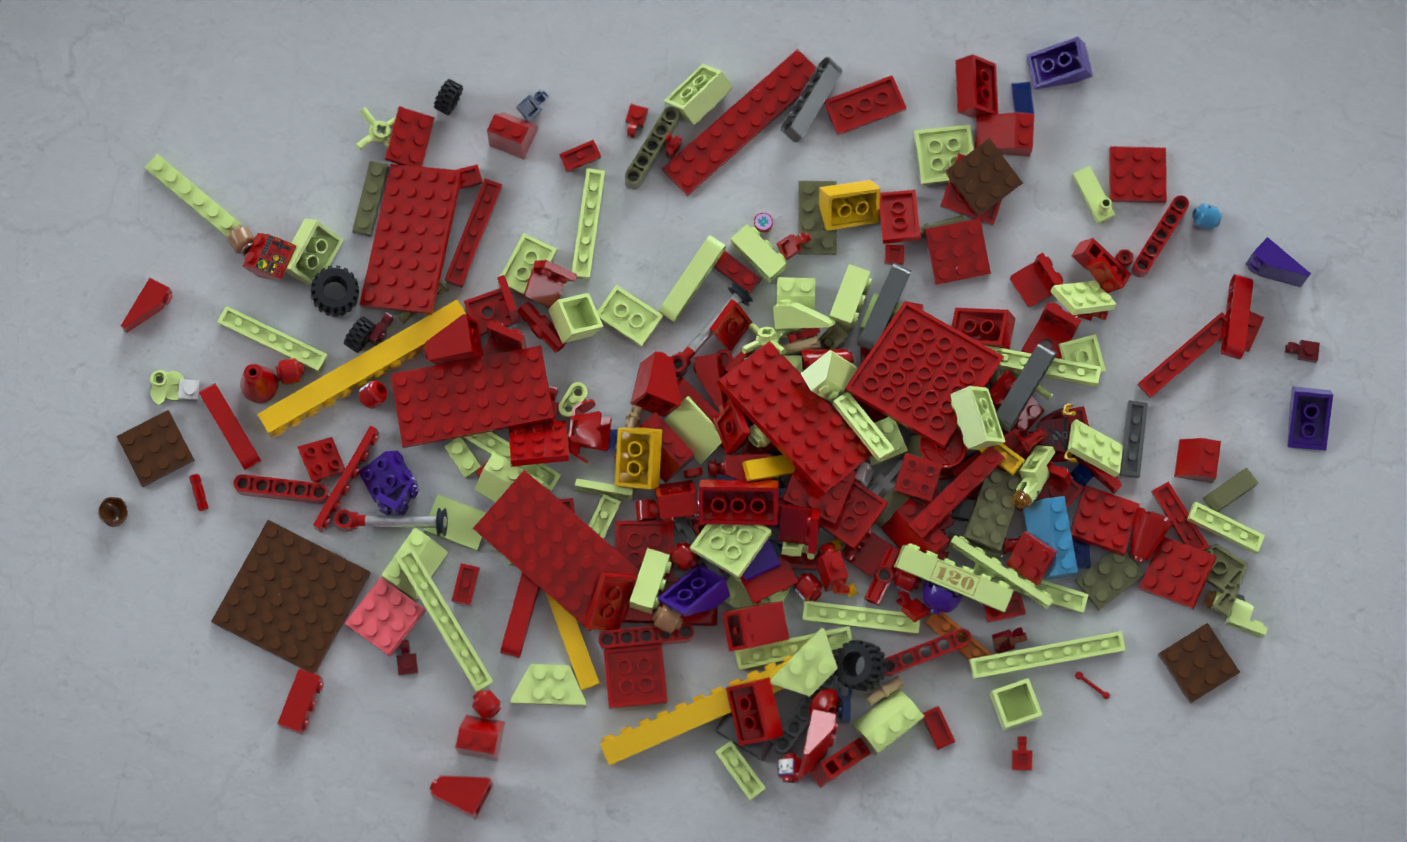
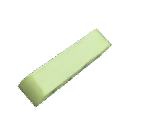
(692, 278)

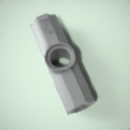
(886, 480)

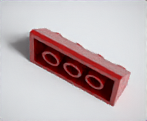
(738, 502)

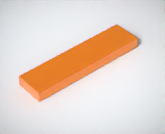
(943, 625)

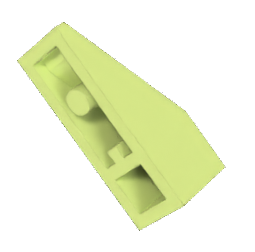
(798, 316)

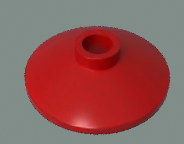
(826, 701)

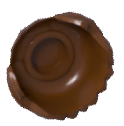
(113, 511)

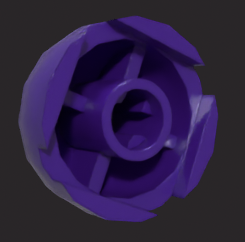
(939, 598)

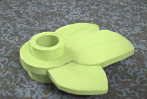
(167, 388)

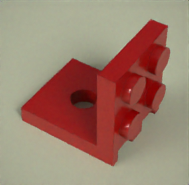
(497, 300)
(1054, 326)
(503, 339)
(731, 426)

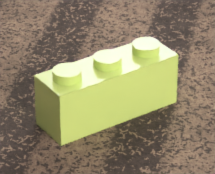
(758, 253)
(650, 581)

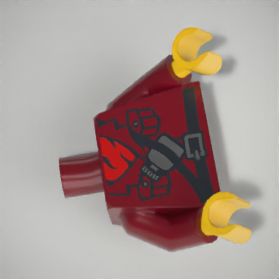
(1056, 432)

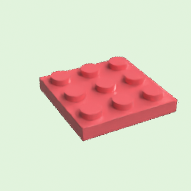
(385, 617)

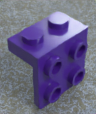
(386, 474)
(399, 507)

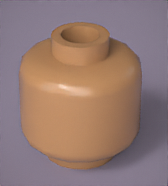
(240, 239)
(667, 619)

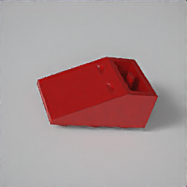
(755, 625)

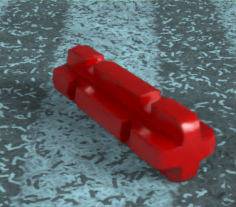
(198, 492)

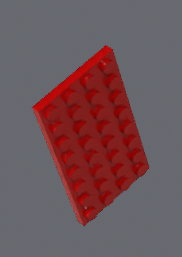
(411, 239)
(472, 396)
(795, 418)
(551, 544)

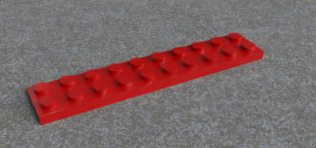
(740, 123)

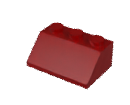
(976, 86)
(674, 451)
(900, 534)
(754, 711)

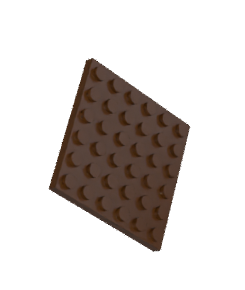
(291, 597)

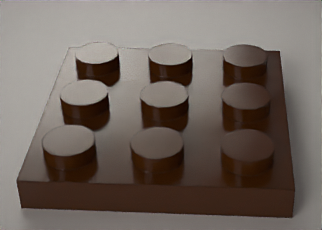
(983, 177)
(155, 448)
(1199, 663)

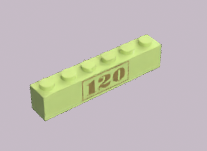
(954, 578)

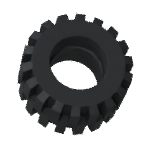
(334, 306)
(873, 667)

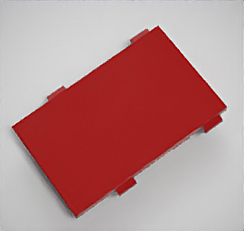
(770, 582)

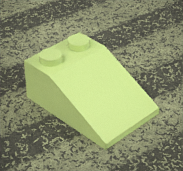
(797, 290)

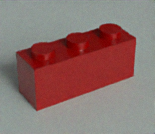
(300, 701)

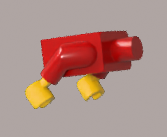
(833, 570)

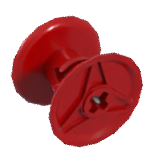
(949, 456)

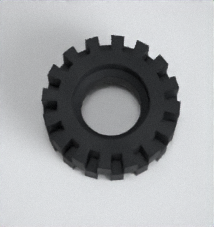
(448, 96)
(358, 334)

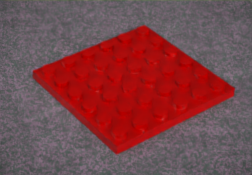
(918, 368)

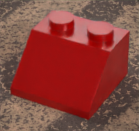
(1198, 459)

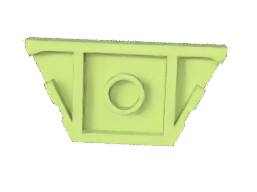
(808, 667)
(548, 687)

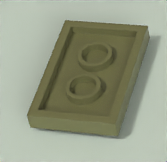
(1109, 578)

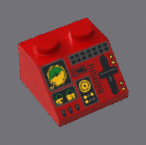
(268, 256)

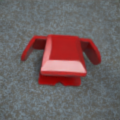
(591, 429)

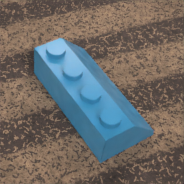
(1050, 524)

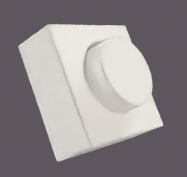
(188, 389)
(864, 474)

